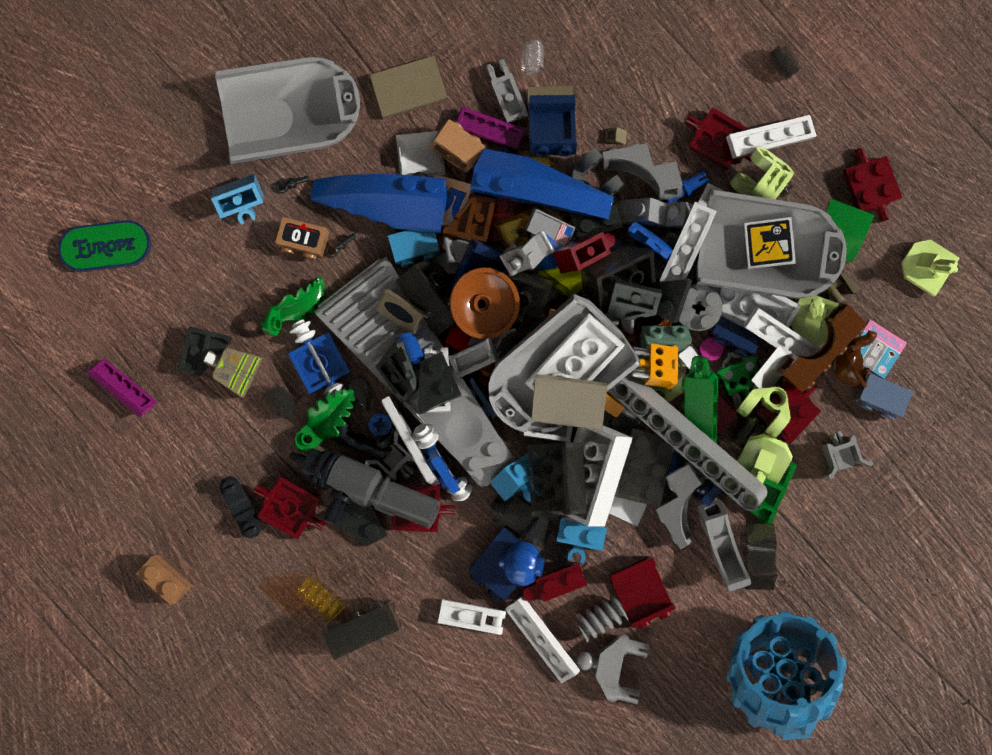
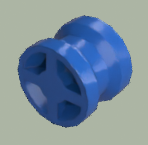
(383, 426)

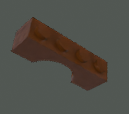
(842, 327)

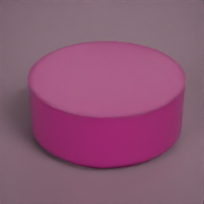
(710, 349)

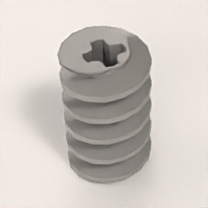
(600, 617)

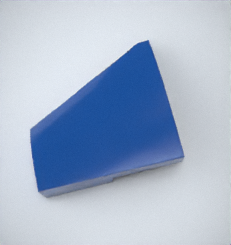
(661, 249)

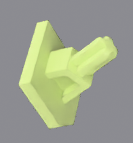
(928, 266)
(810, 318)
(765, 457)

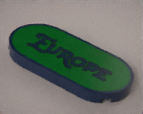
(104, 246)

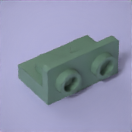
(665, 336)

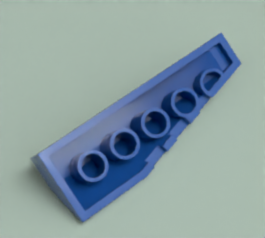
(535, 184)
(390, 198)

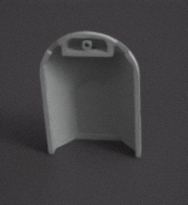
(286, 107)
(723, 254)
(507, 388)

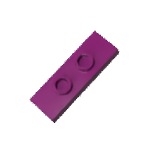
(490, 129)
(122, 387)

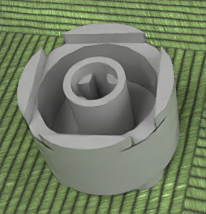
(706, 317)

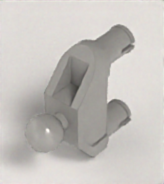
(609, 666)

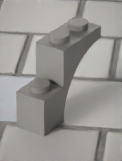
(637, 161)
(654, 212)
(674, 510)
(723, 546)

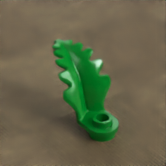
(293, 307)
(324, 420)

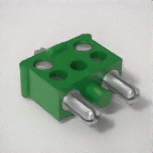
(734, 372)

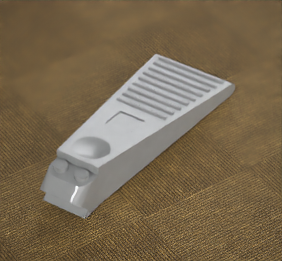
(370, 334)

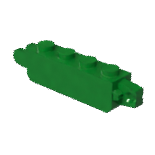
(701, 397)

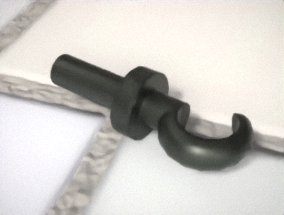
(292, 183)
(340, 244)

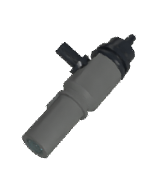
(364, 486)

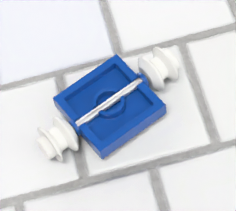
(317, 360)
(427, 443)

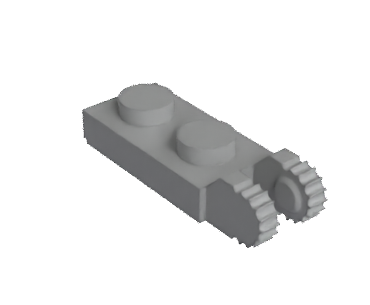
(507, 93)

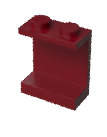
(642, 593)

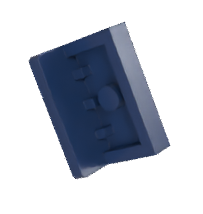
(735, 336)
(707, 493)

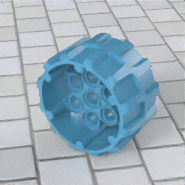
(809, 642)

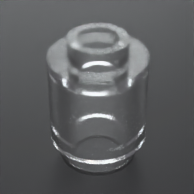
(532, 57)

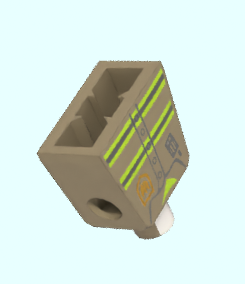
(234, 369)

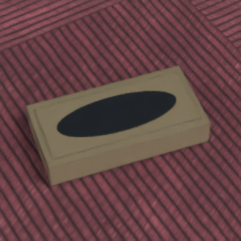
(400, 311)

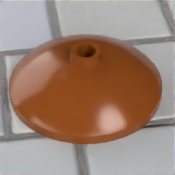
(499, 300)

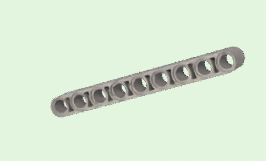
(688, 442)

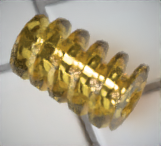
(320, 599)

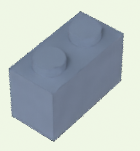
(884, 397)

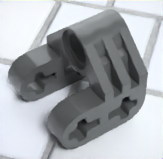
(586, 164)

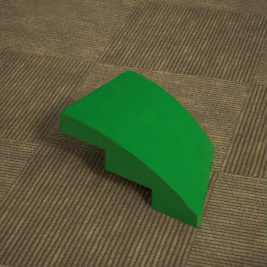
(853, 224)
(775, 492)

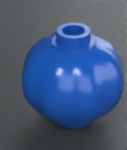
(522, 563)

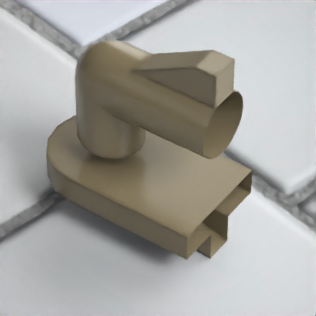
(834, 293)

